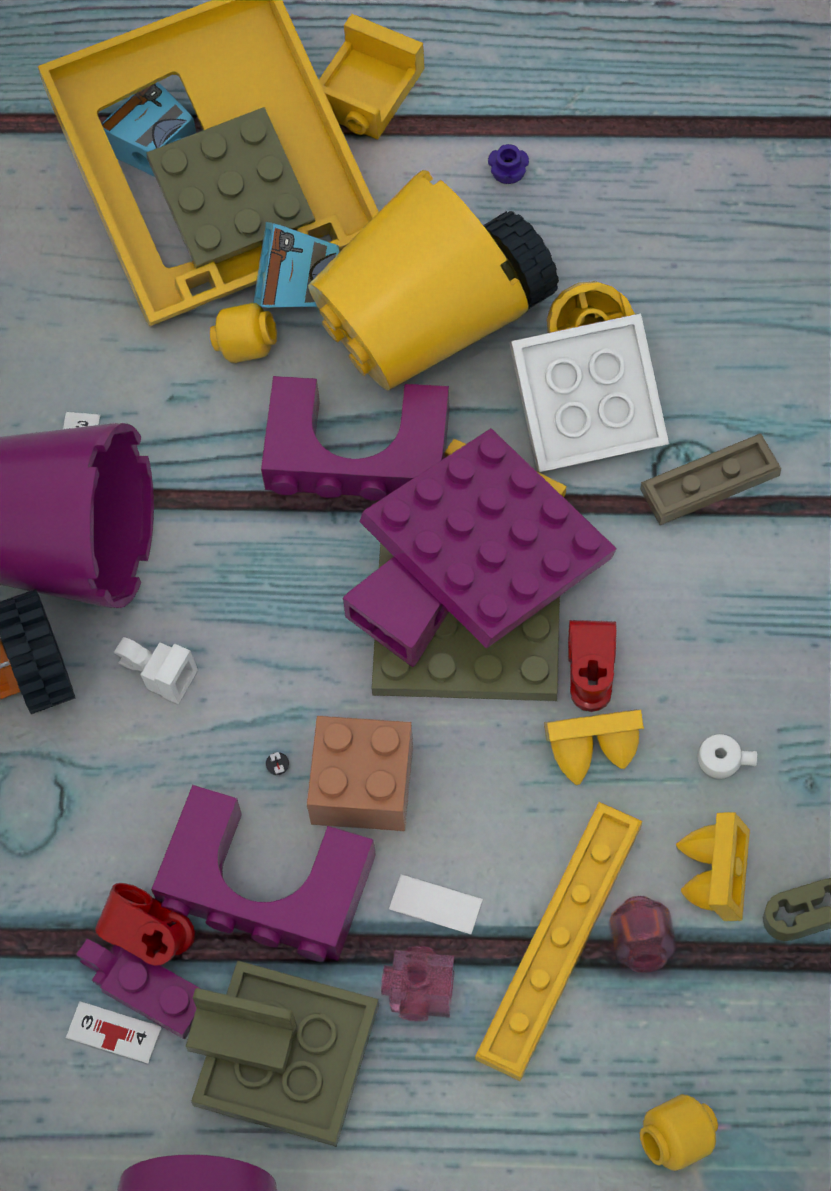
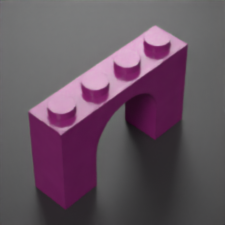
(299, 463)
(309, 919)

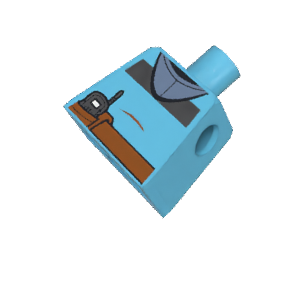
(146, 123)
(288, 265)

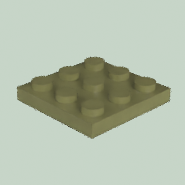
(228, 186)
(321, 1065)

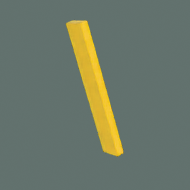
(558, 942)

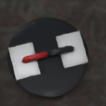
(277, 763)

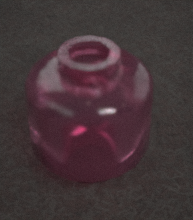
(642, 934)

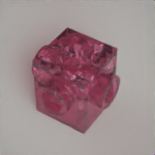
(419, 983)

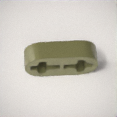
(799, 899)

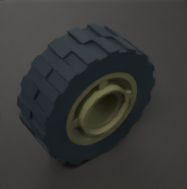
(526, 256)

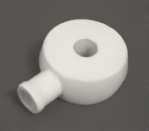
(730, 750)

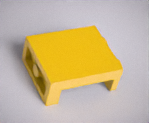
(371, 75)

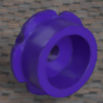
(508, 171)

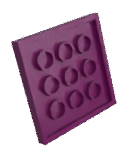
(487, 537)

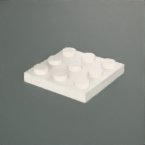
(589, 393)

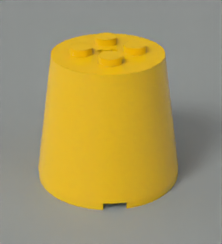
(416, 285)

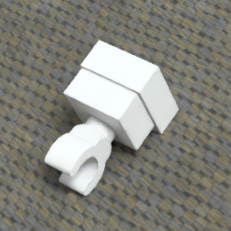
(163, 672)

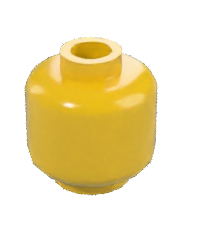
(243, 332)
(679, 1132)

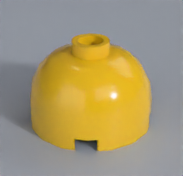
(585, 305)

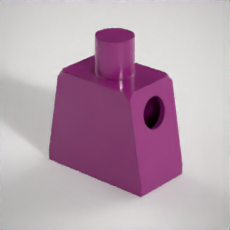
(395, 611)

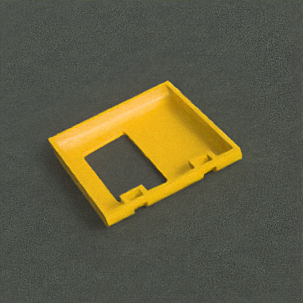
(230, 63)

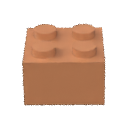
(360, 773)

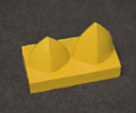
(573, 740)
(725, 848)

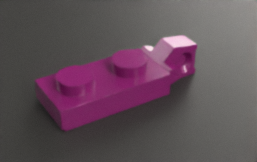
(142, 986)

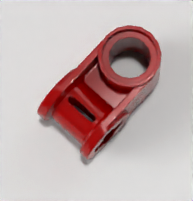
(591, 659)
(143, 927)

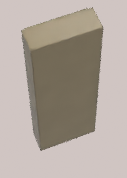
(710, 479)

